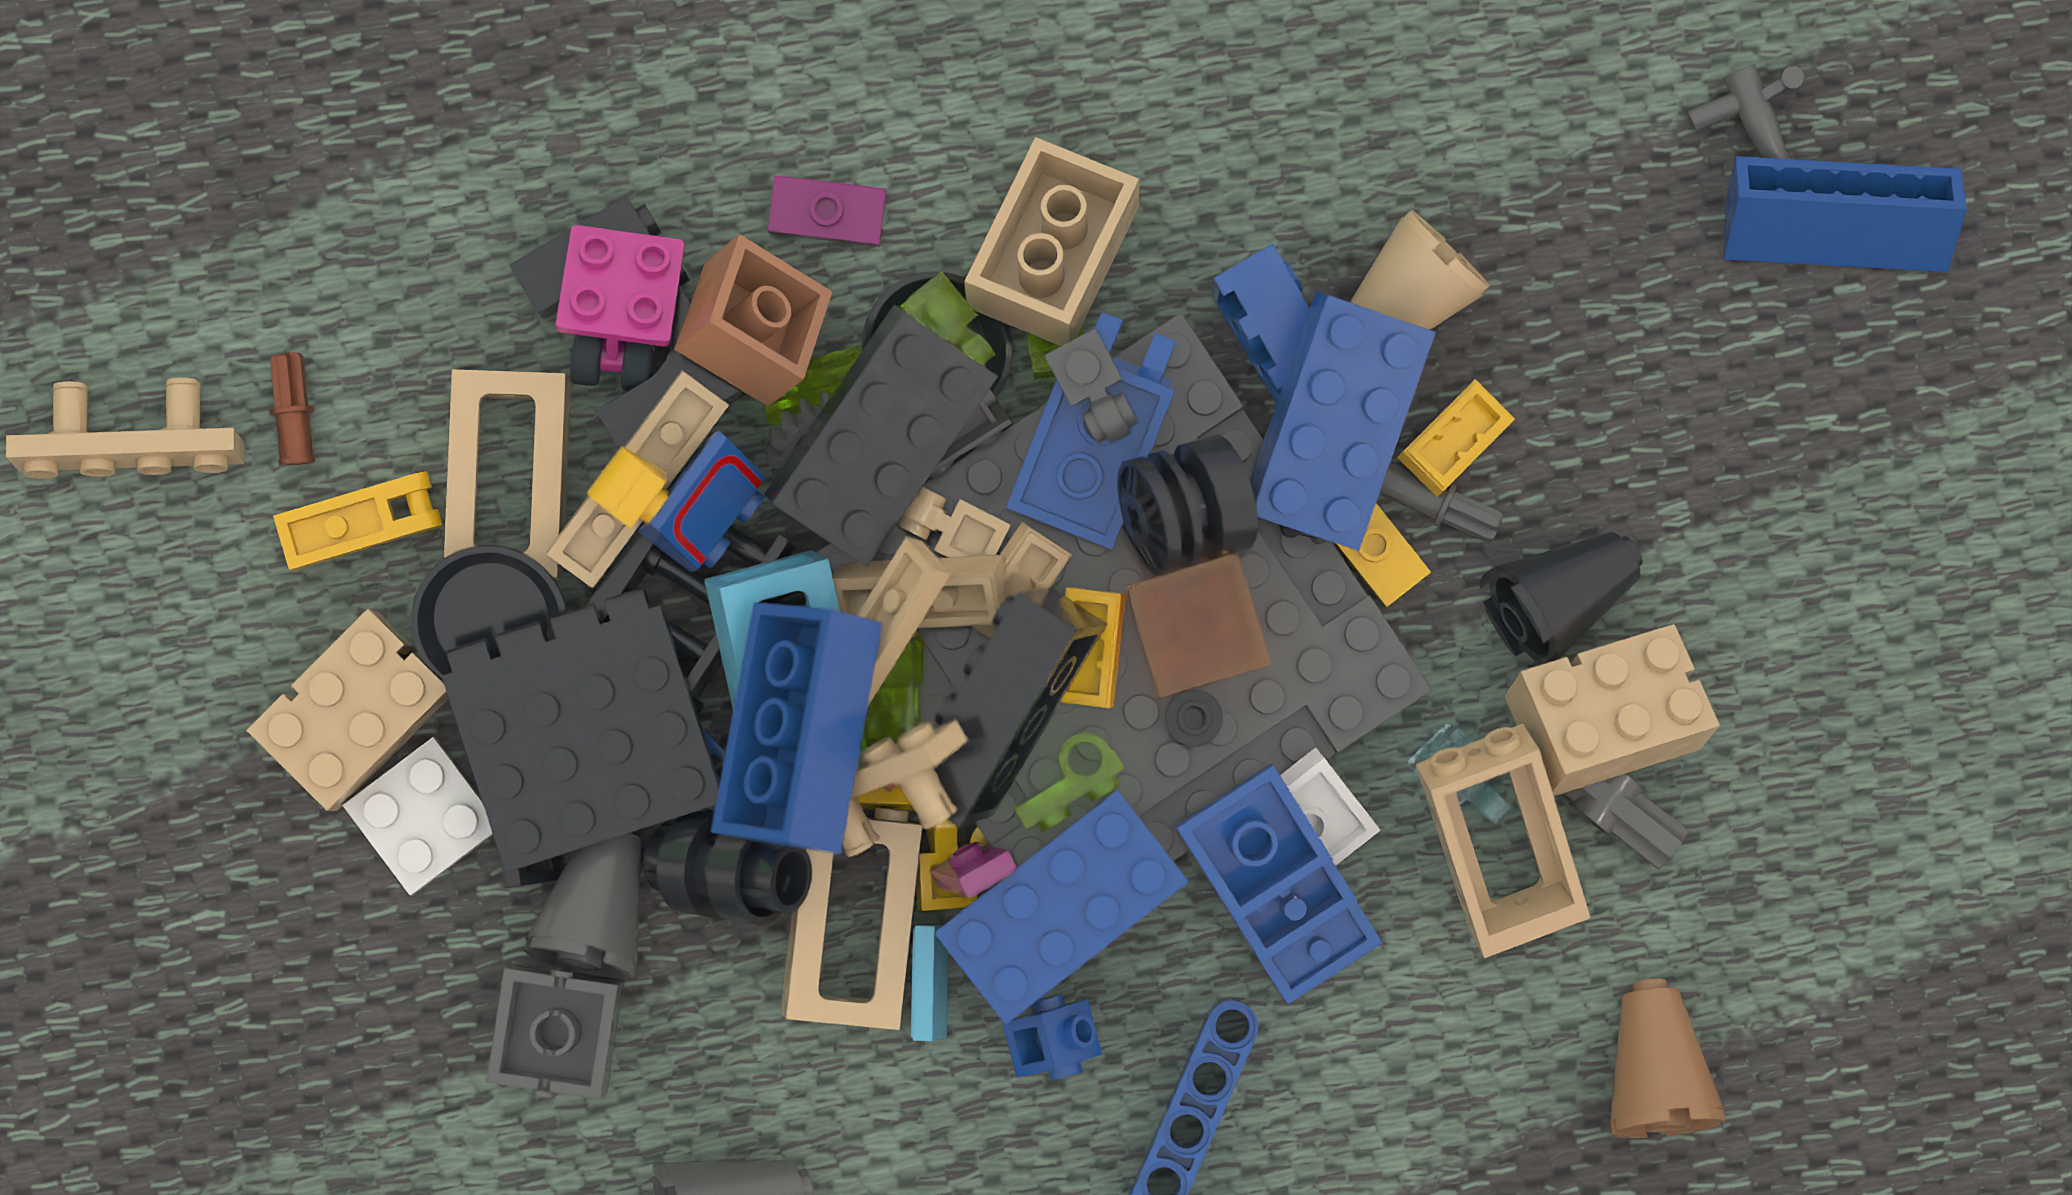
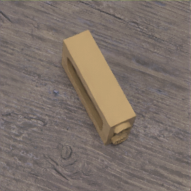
(550, 458)
(1557, 896)
(807, 929)

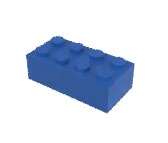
(1338, 420)
(797, 727)
(1061, 907)

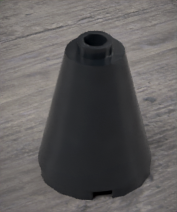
(1558, 595)

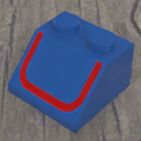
(704, 504)

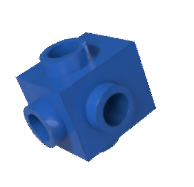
(1062, 1034)

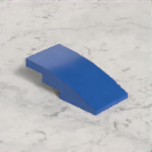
(1279, 883)

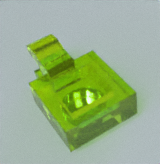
(947, 314)

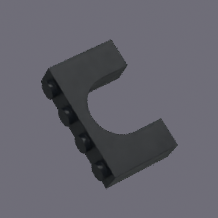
(542, 279)

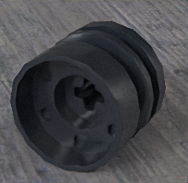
(1187, 504)

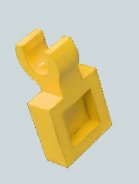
(942, 843)

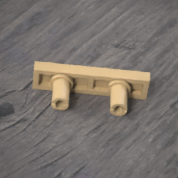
(149, 451)
(911, 767)

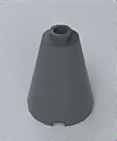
(593, 912)
(731, 1178)

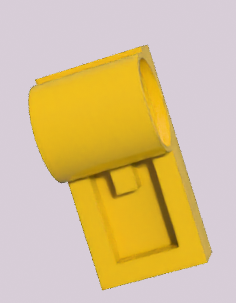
(630, 488)

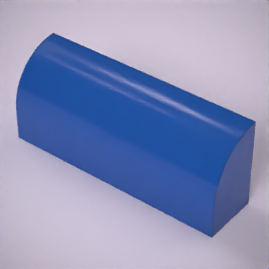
(1843, 214)

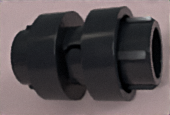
(723, 873)

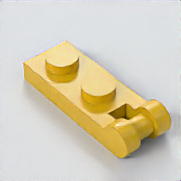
(356, 521)

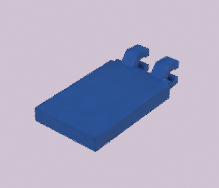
(1070, 476)

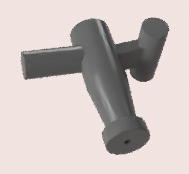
(1753, 104)

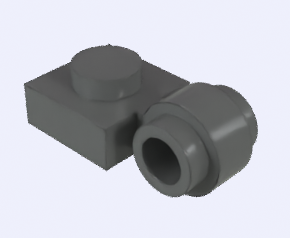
(1085, 372)

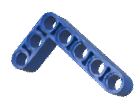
(1205, 1106)

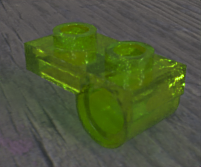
(896, 702)
(1050, 805)

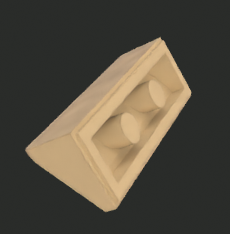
(966, 599)

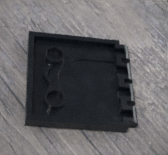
(580, 729)

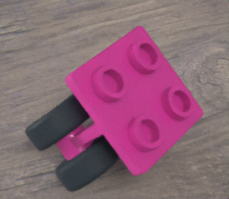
(618, 302)

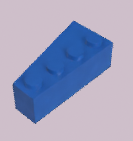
(1264, 312)

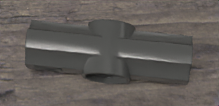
(1623, 810)

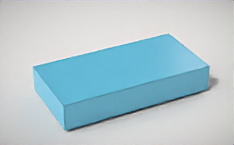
(929, 985)

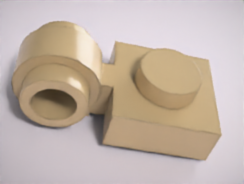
(964, 533)

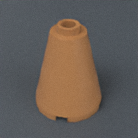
(1660, 1068)

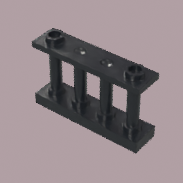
(642, 557)

